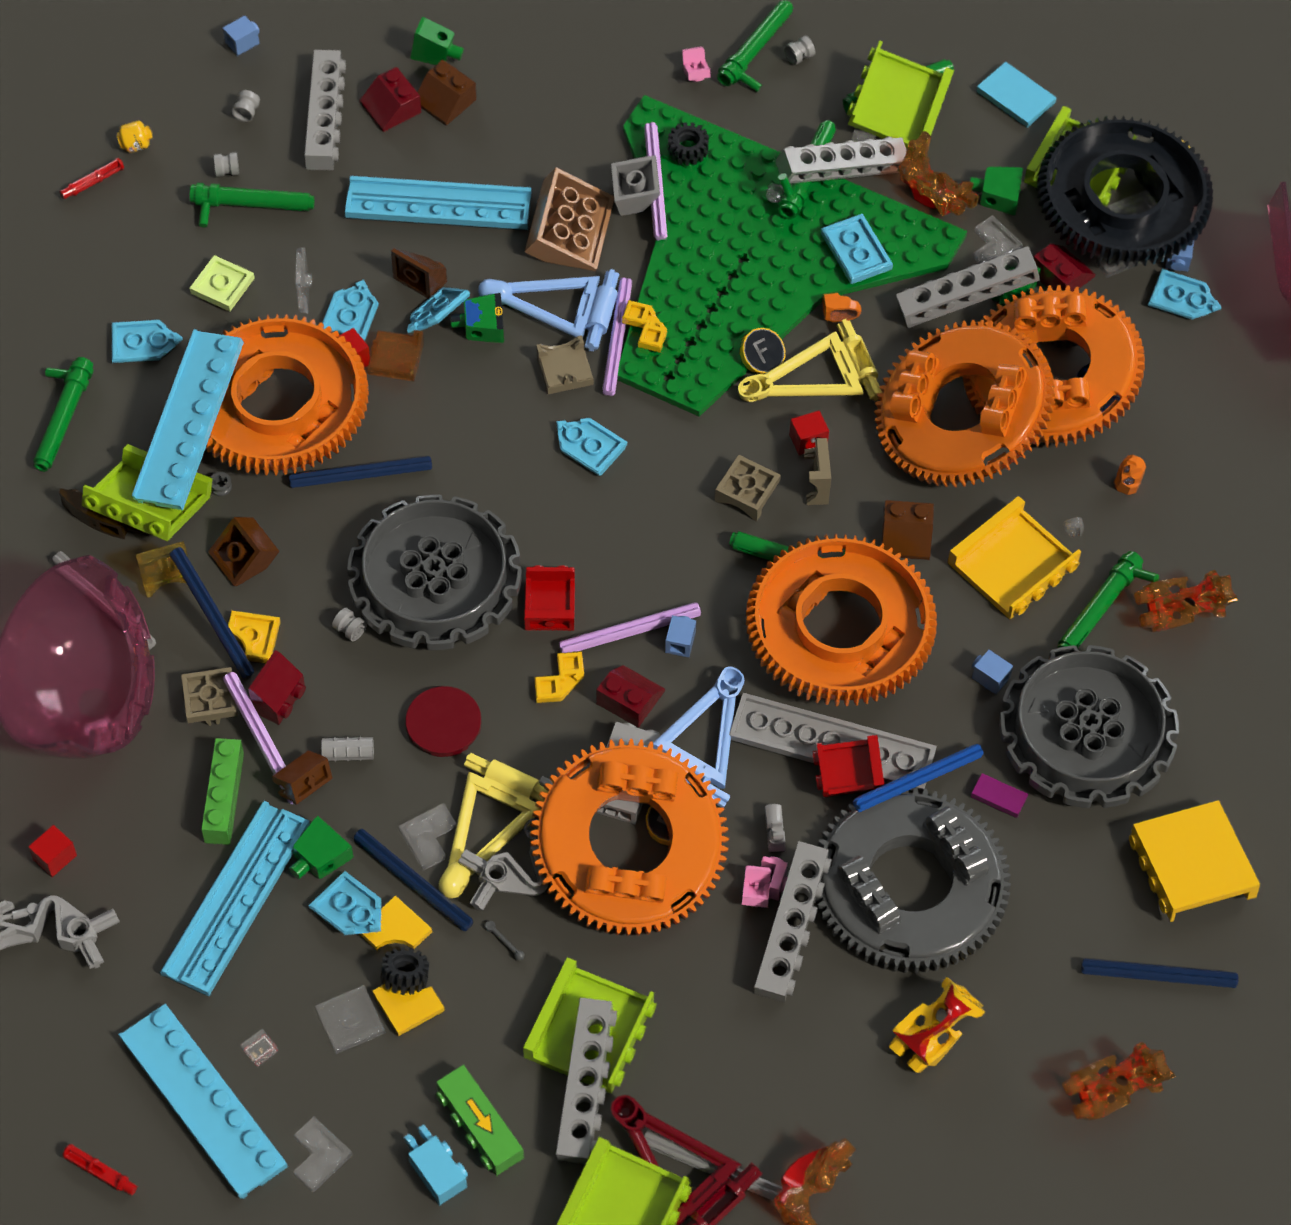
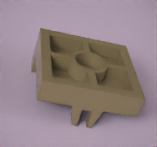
(564, 366)
(821, 472)
(747, 486)
(208, 696)

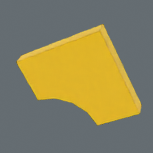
(255, 633)
(399, 926)
(408, 1010)

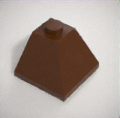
(418, 272)

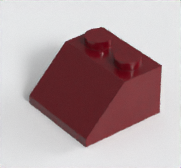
(391, 100)
(1061, 268)
(276, 688)
(628, 695)

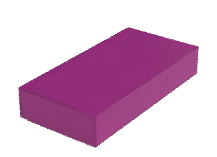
(999, 795)

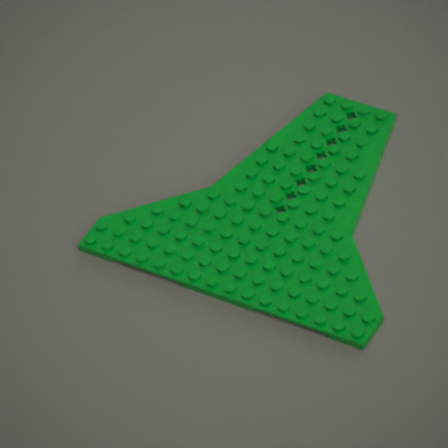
(723, 215)

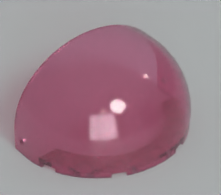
(76, 663)

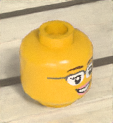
(134, 136)

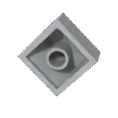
(635, 184)

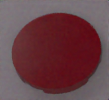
(443, 721)

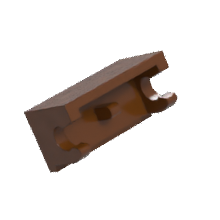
(303, 776)

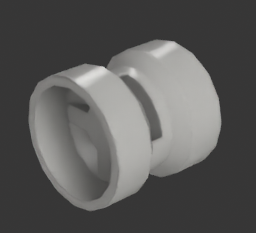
(801, 49)
(245, 107)
(226, 164)
(349, 624)

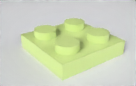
(222, 283)

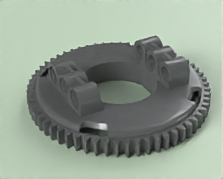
(867, 915)

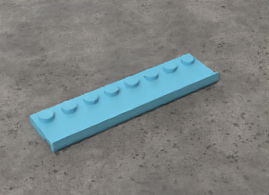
(438, 202)
(187, 420)
(235, 899)
(203, 1101)

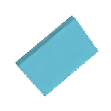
(1016, 94)
(856, 248)

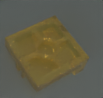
(158, 568)

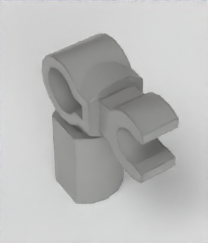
(774, 828)

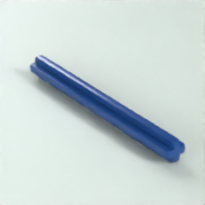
(917, 777)

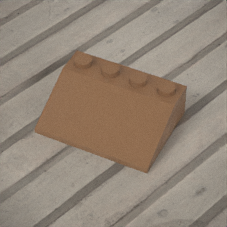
(569, 222)

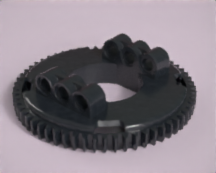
(1164, 167)

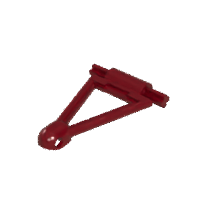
(712, 1198)

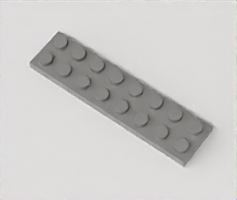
(797, 732)

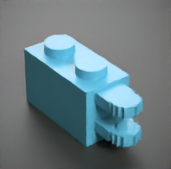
(435, 1166)

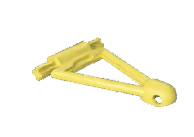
(849, 356)
(499, 783)

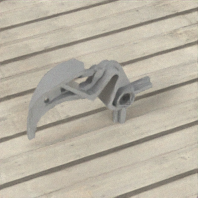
(513, 876)
(68, 923)

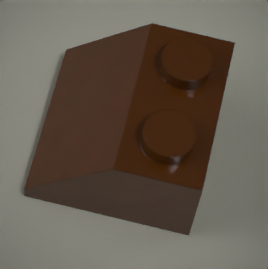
(446, 92)
(908, 528)
(243, 550)

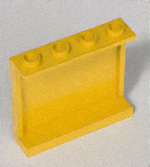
(1012, 559)
(1193, 858)

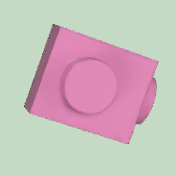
(695, 64)
(779, 873)
(756, 886)

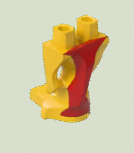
(924, 1039)

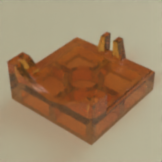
(396, 355)

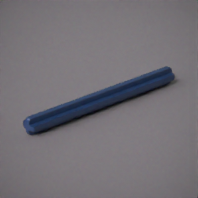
(360, 471)
(212, 612)
(413, 880)
(1159, 973)

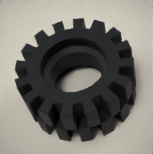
(688, 133)
(401, 980)

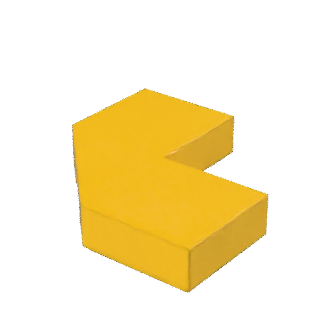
(645, 317)
(559, 686)

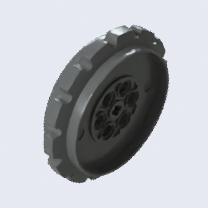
(419, 614)
(1069, 766)

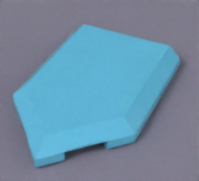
(1182, 296)
(436, 308)
(351, 309)
(142, 341)
(590, 444)
(349, 906)

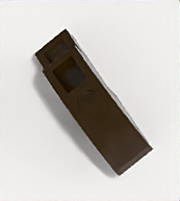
(72, 501)

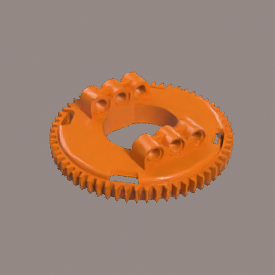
(1106, 337)
(1011, 417)
(314, 428)
(801, 580)
(625, 896)

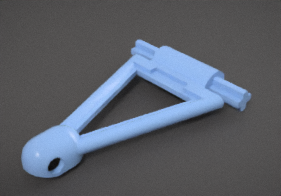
(593, 311)
(726, 689)

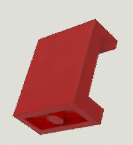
(550, 598)
(849, 767)

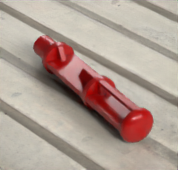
(92, 178)
(99, 1169)

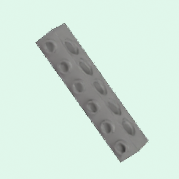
(323, 110)
(841, 160)
(979, 290)
(805, 857)
(589, 1013)

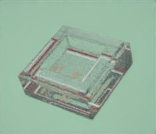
(259, 1048)

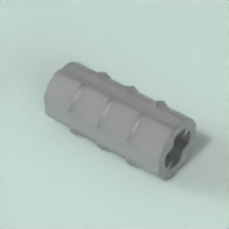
(348, 748)

